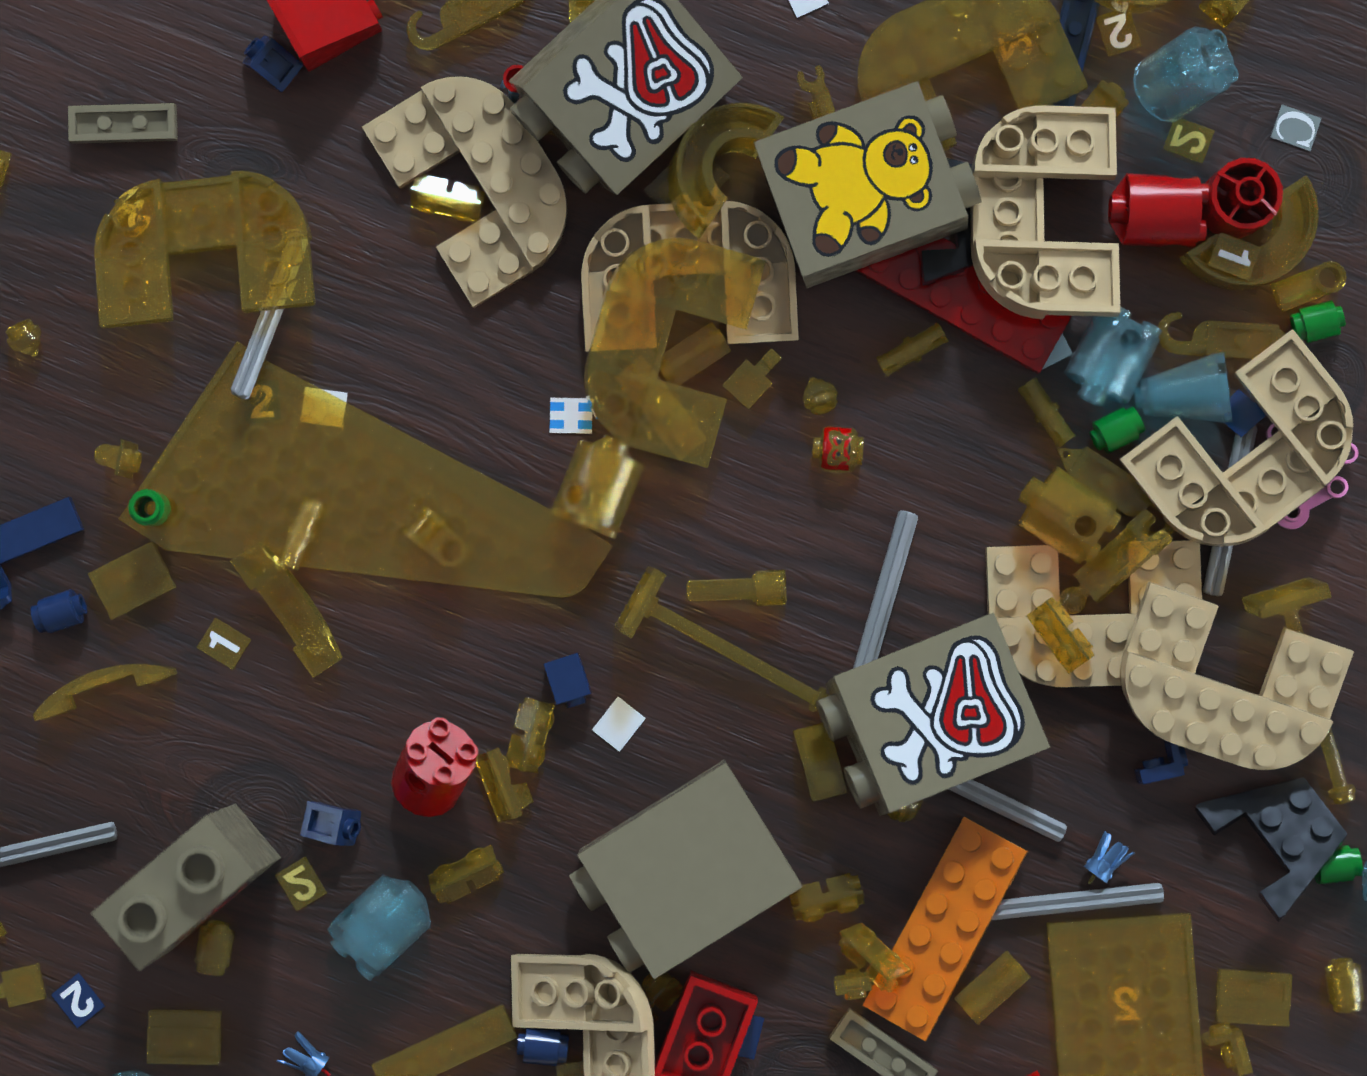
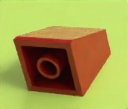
(326, 27)

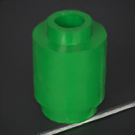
(1318, 321)
(1116, 429)
(139, 503)
(1342, 866)

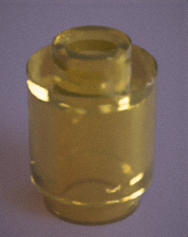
(214, 948)
(1344, 985)

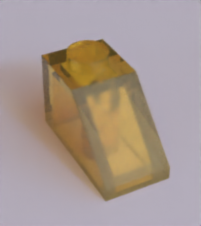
(819, 762)

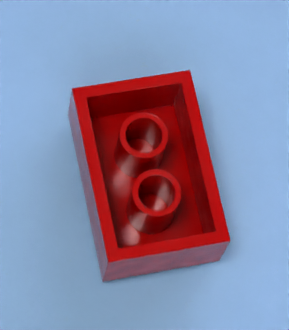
(706, 1029)

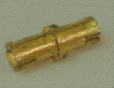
(912, 349)
(1046, 412)
(301, 533)

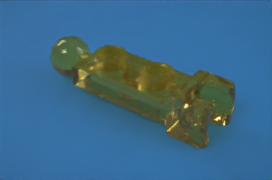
(1115, 562)

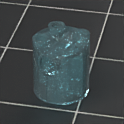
(1185, 74)
(1112, 358)
(380, 924)

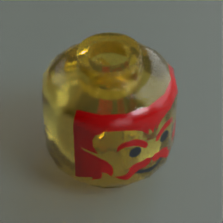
(838, 449)

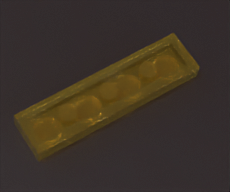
(450, 1046)

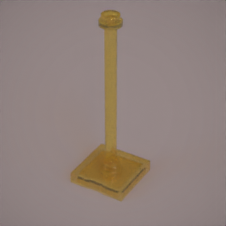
(1287, 601)
(645, 603)

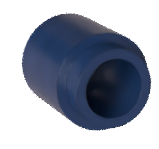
(59, 611)
(543, 1046)

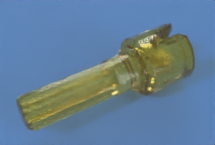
(764, 588)

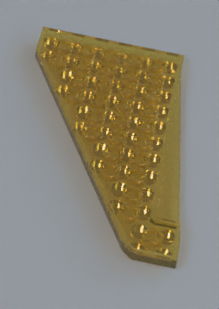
(247, 463)

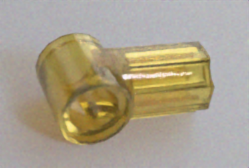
(1306, 286)

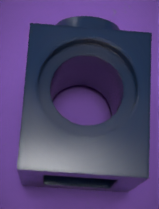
(568, 680)

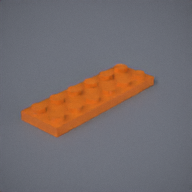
(947, 926)

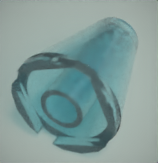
(1188, 391)

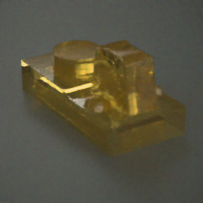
(504, 798)

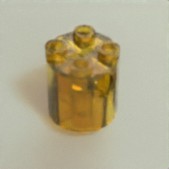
(598, 485)
(1057, 505)

